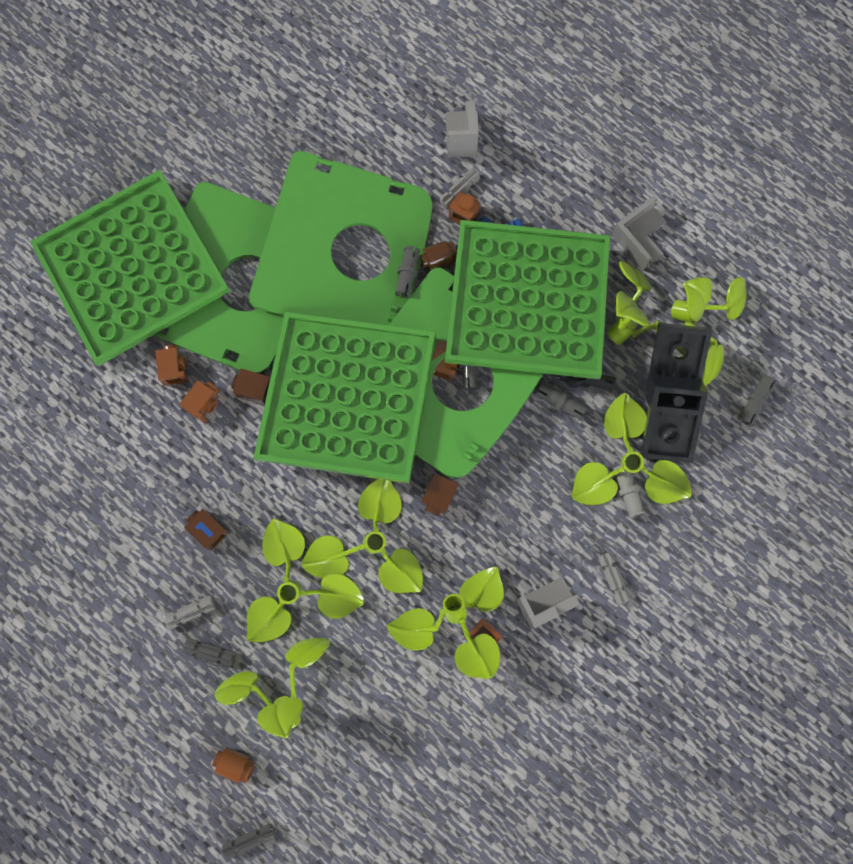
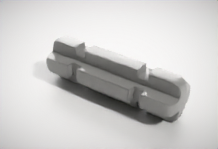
(462, 185)
(614, 578)
(189, 612)

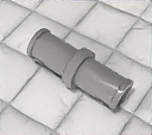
(629, 492)

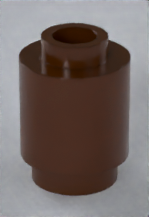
(438, 255)

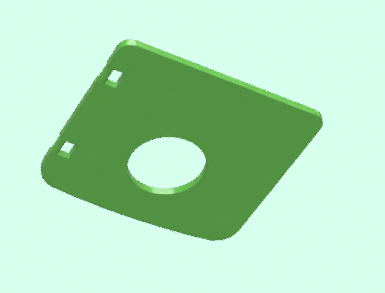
(312, 209)
(230, 230)
(448, 437)

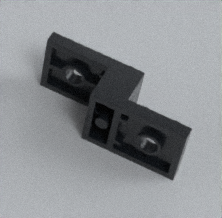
(675, 392)

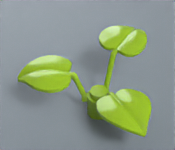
(628, 311)
(690, 311)
(596, 486)
(400, 572)
(266, 617)
(478, 656)
(286, 711)

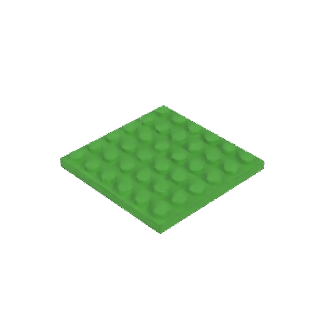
(129, 267)
(529, 299)
(346, 397)

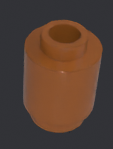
(233, 765)

